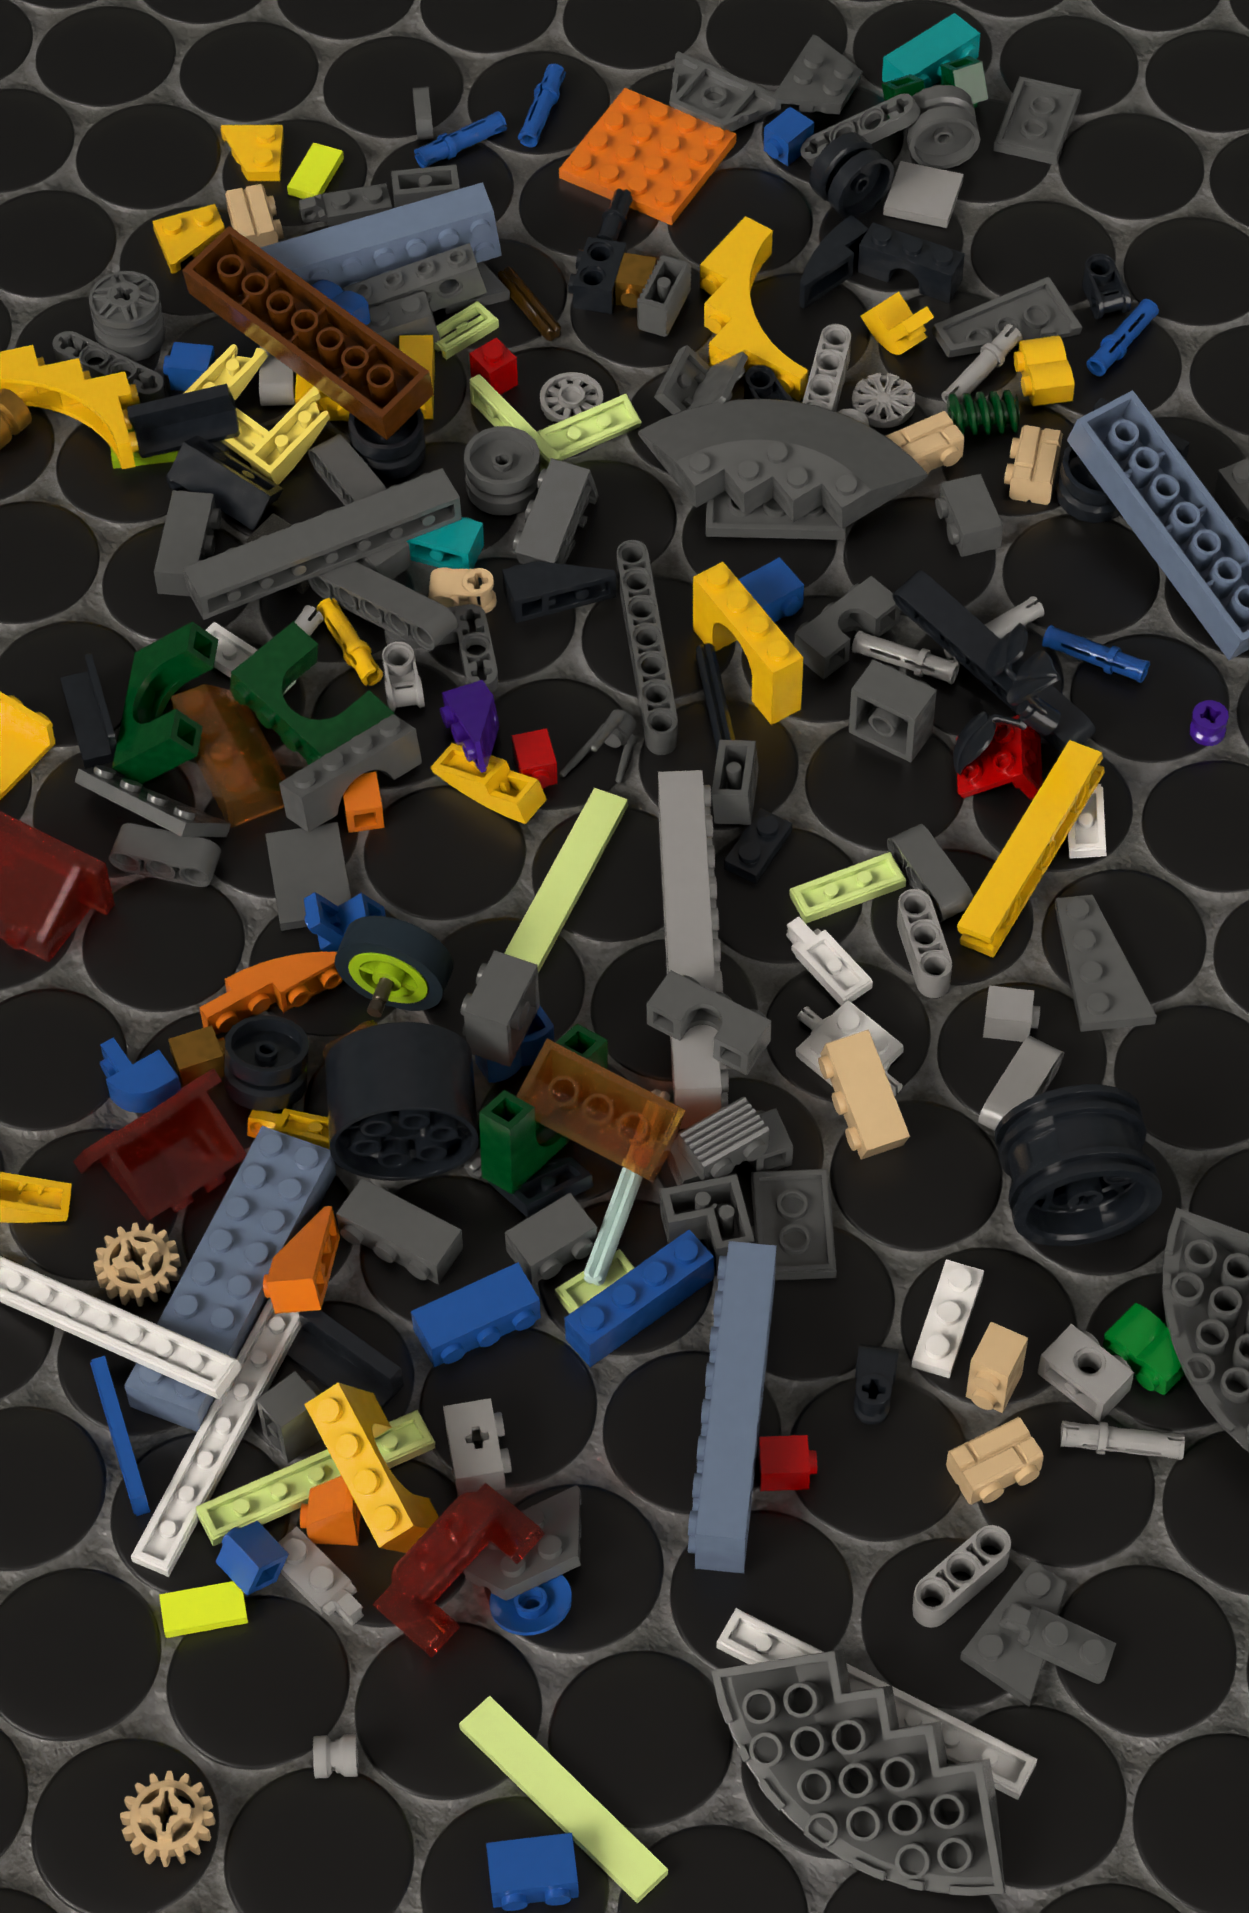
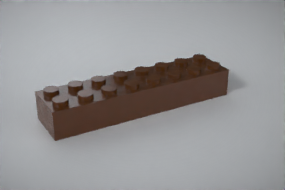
(308, 332)

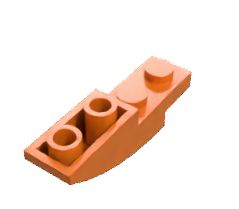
(282, 980)

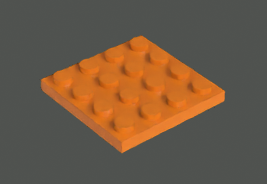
(650, 152)

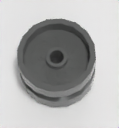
(945, 129)
(502, 470)

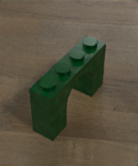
(268, 673)
(146, 739)
(511, 1139)

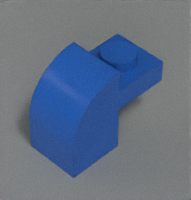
(331, 920)
(137, 1085)

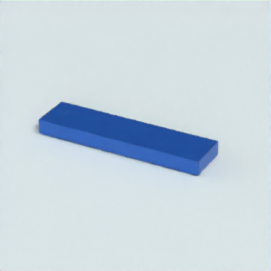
(119, 1436)

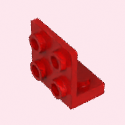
(1010, 757)

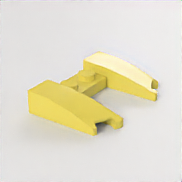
(272, 451)

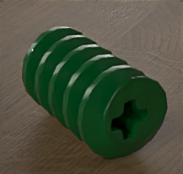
(984, 412)

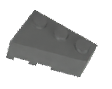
(555, 513)

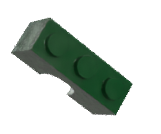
(962, 73)

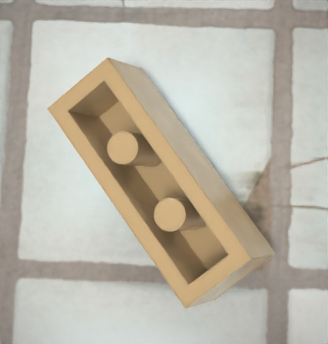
(863, 1095)

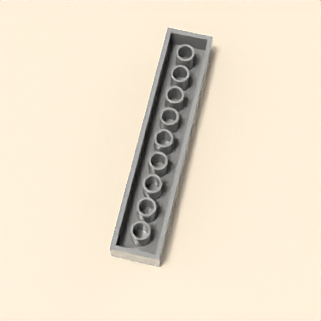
(691, 933)

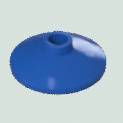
(549, 1607)

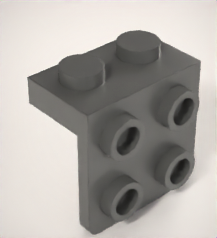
(694, 383)

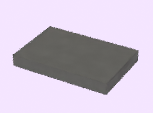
(1037, 120)
(304, 865)
(796, 1216)

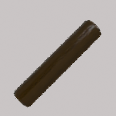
(530, 304)

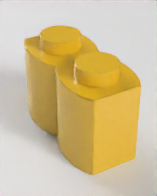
(1044, 370)

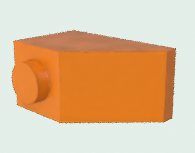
(331, 1514)

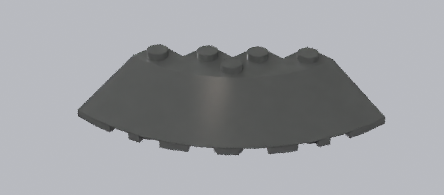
(783, 453)
(1209, 1314)
(861, 1781)

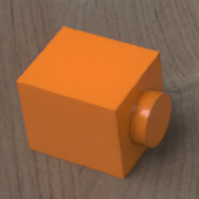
(363, 804)

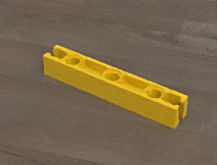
(1031, 849)

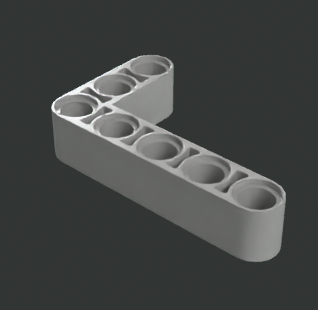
(829, 367)

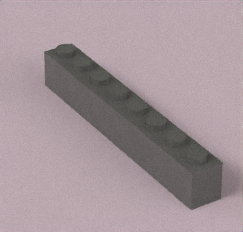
(322, 543)

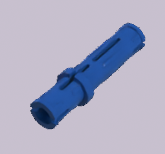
(545, 97)
(450, 144)
(1103, 358)
(1108, 658)

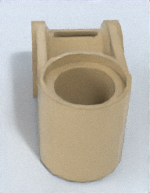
(462, 587)

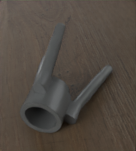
(614, 732)

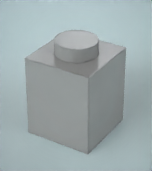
(1010, 1014)

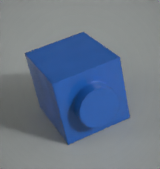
(786, 135)
(187, 364)
(251, 1557)

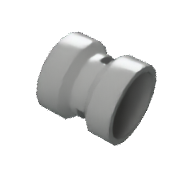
(335, 1756)

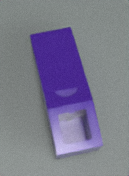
(473, 721)

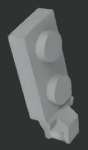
(319, 1578)

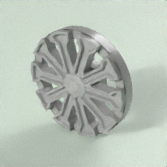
(570, 396)
(884, 400)

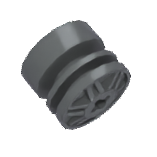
(128, 314)

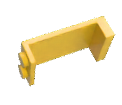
(23, 740)

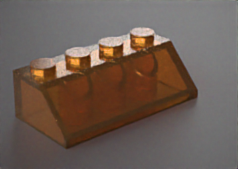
(233, 754)
(601, 1110)

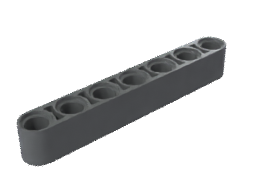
(647, 647)

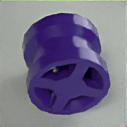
(1202, 729)

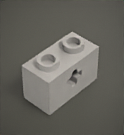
(472, 1425)

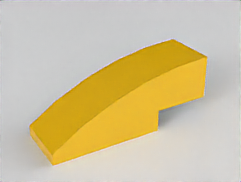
(497, 788)

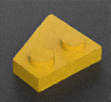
(256, 149)
(187, 234)

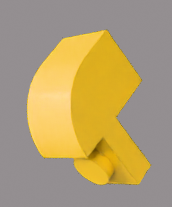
(895, 324)

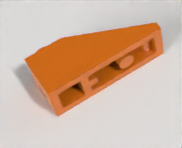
(304, 1266)

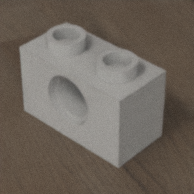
(1092, 1392)

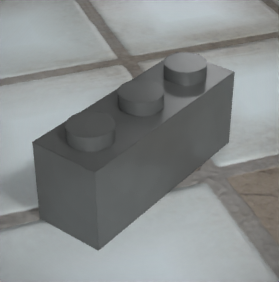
(185, 539)
(399, 1231)

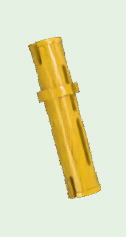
(355, 651)

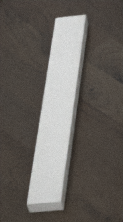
(116, 1329)
(229, 1416)
(760, 1642)

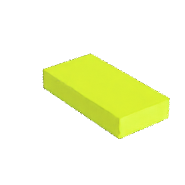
(315, 171)
(202, 1609)

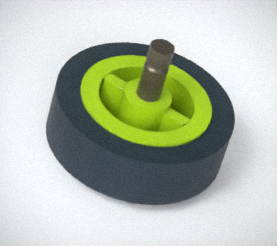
(393, 964)

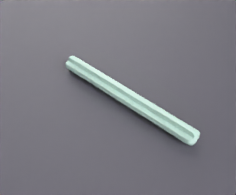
(614, 1222)

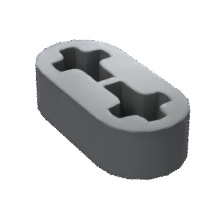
(422, 113)

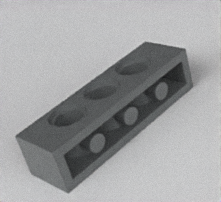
(443, 277)

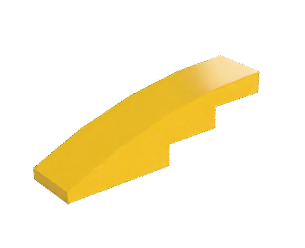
(33, 1199)

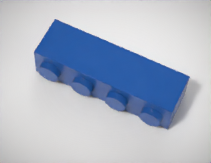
(639, 1298)

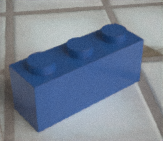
(476, 1315)

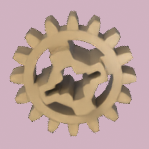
(150, 1251)
(150, 1815)

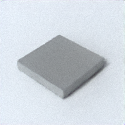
(923, 194)

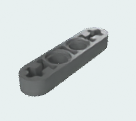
(860, 123)
(112, 364)

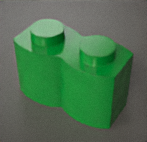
(1146, 1347)

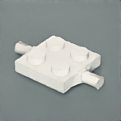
(843, 1023)

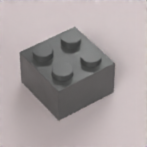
(892, 710)
(501, 1007)

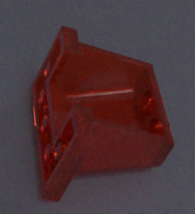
(46, 888)
(169, 1150)
(444, 1554)

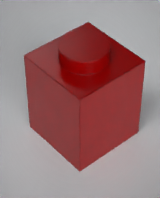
(495, 365)
(535, 756)
(785, 1463)

